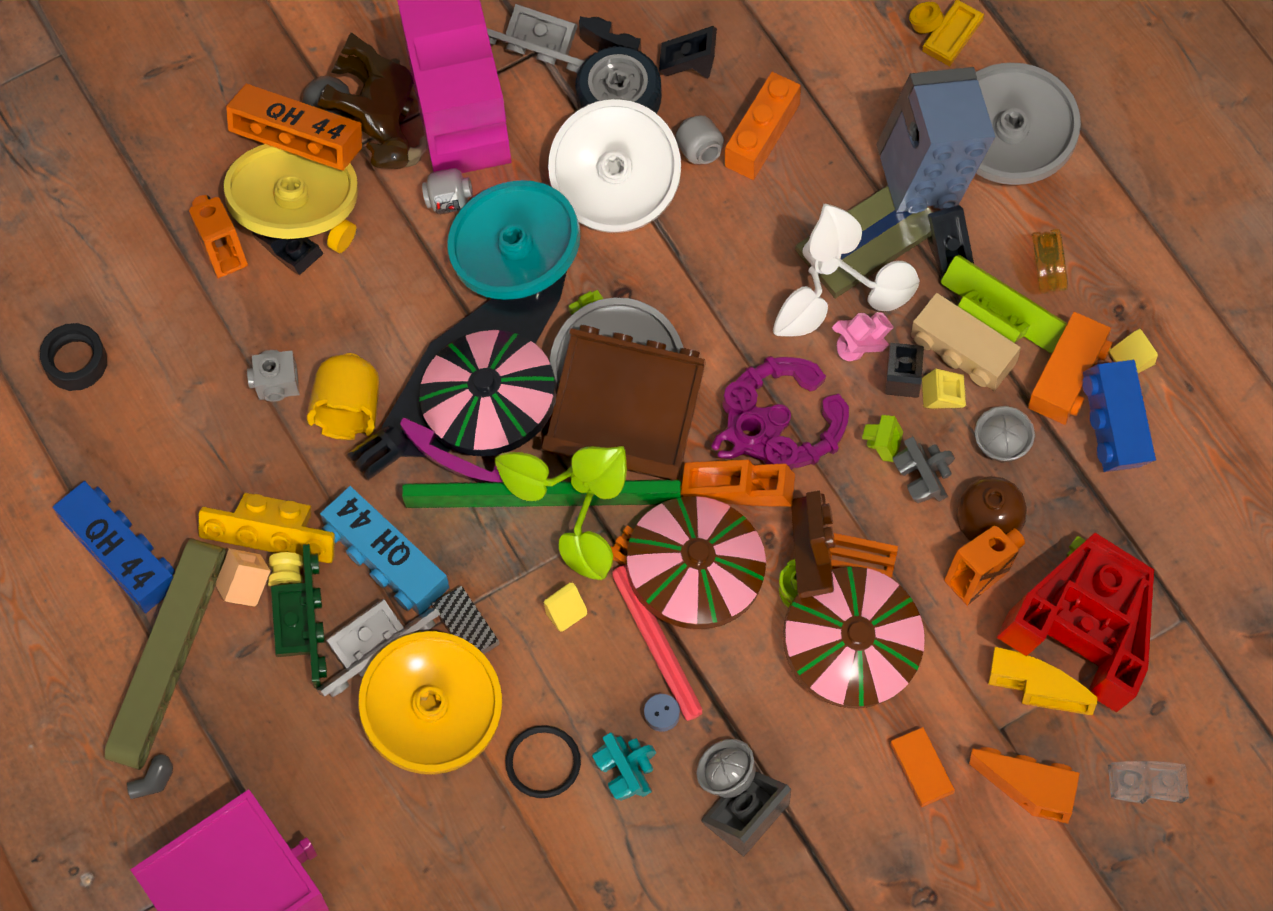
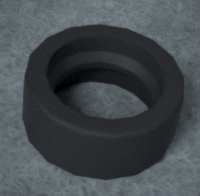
(64, 335)

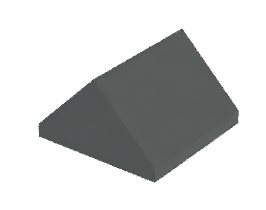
(748, 816)

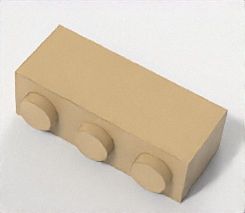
(965, 342)

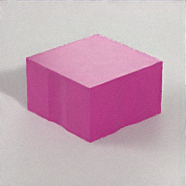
(455, 84)

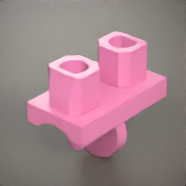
(862, 335)

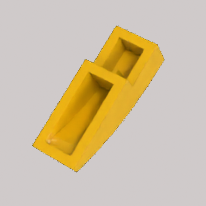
(1041, 682)

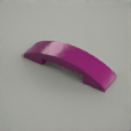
(423, 438)

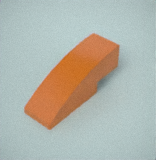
(739, 482)

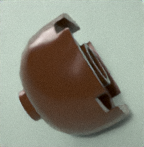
(991, 503)

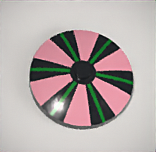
(488, 393)

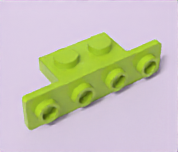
(1002, 306)

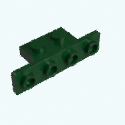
(295, 618)

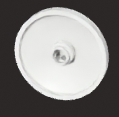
(615, 165)

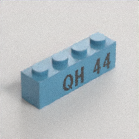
(384, 551)

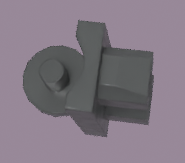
(915, 458)

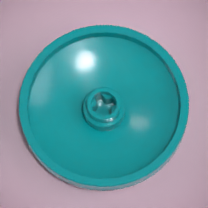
(514, 239)

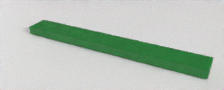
(561, 494)

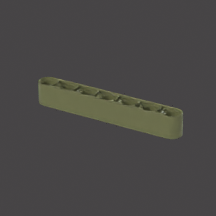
(165, 654)

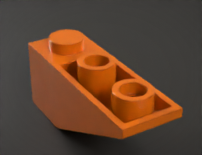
(1036, 787)

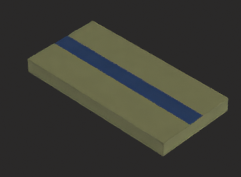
(883, 240)

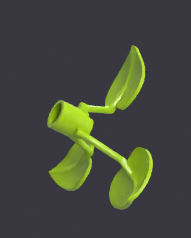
(592, 472)

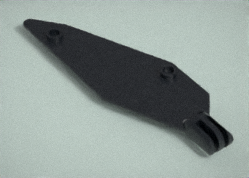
(521, 316)

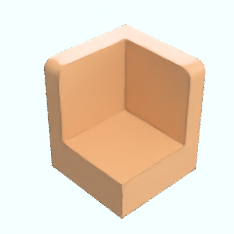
(242, 577)

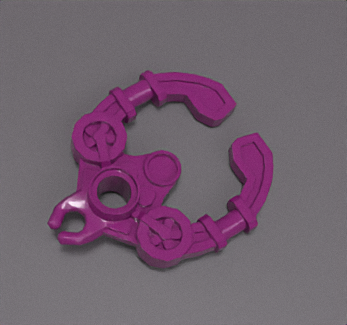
(770, 422)

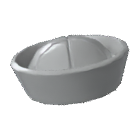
(1004, 433)
(726, 768)

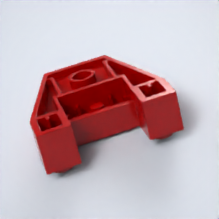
(1097, 607)

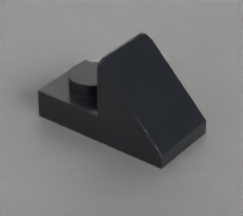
(688, 52)
(949, 237)
(904, 370)

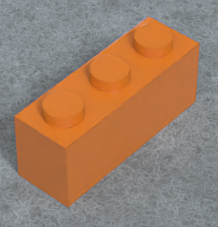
(762, 125)
(1062, 380)

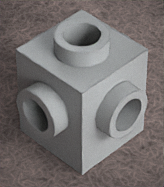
(274, 375)

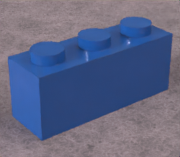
(1118, 416)

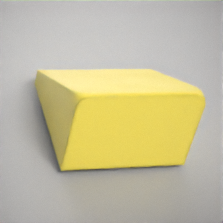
(1136, 348)
(943, 390)
(565, 607)

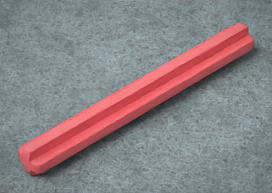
(659, 648)

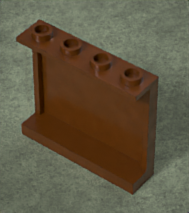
(627, 398)

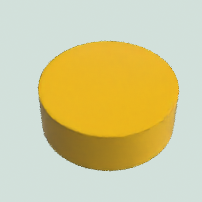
(926, 17)
(341, 236)

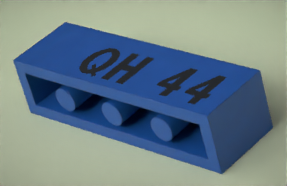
(115, 546)

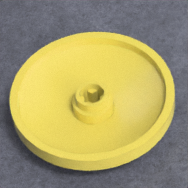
(287, 193)

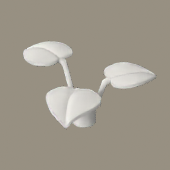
(835, 235)

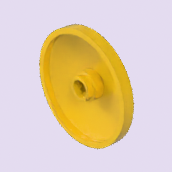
(430, 702)

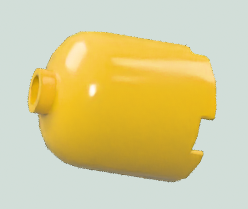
(344, 397)

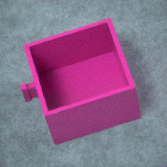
(231, 865)

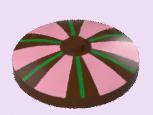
(695, 562)
(856, 641)

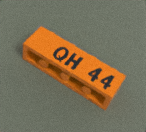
(294, 127)

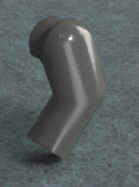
(155, 779)

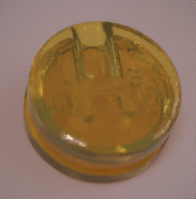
(1049, 261)

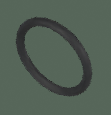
(553, 792)

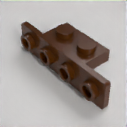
(813, 544)

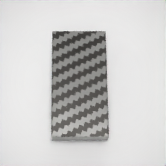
(465, 620)

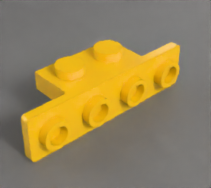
(267, 526)

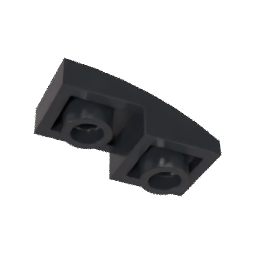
(599, 35)
(294, 253)

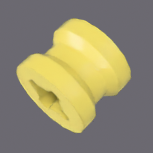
(285, 568)

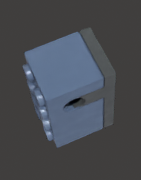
(935, 139)

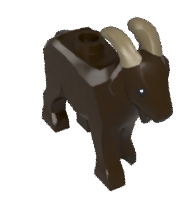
(379, 103)

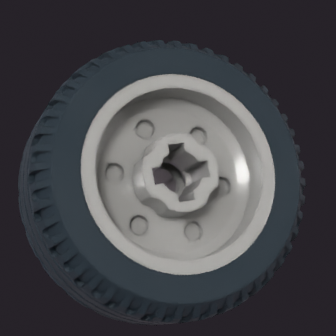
(620, 75)

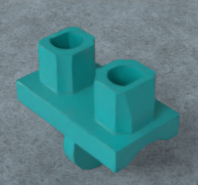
(617, 752)

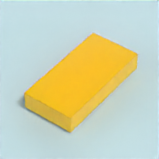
(953, 33)

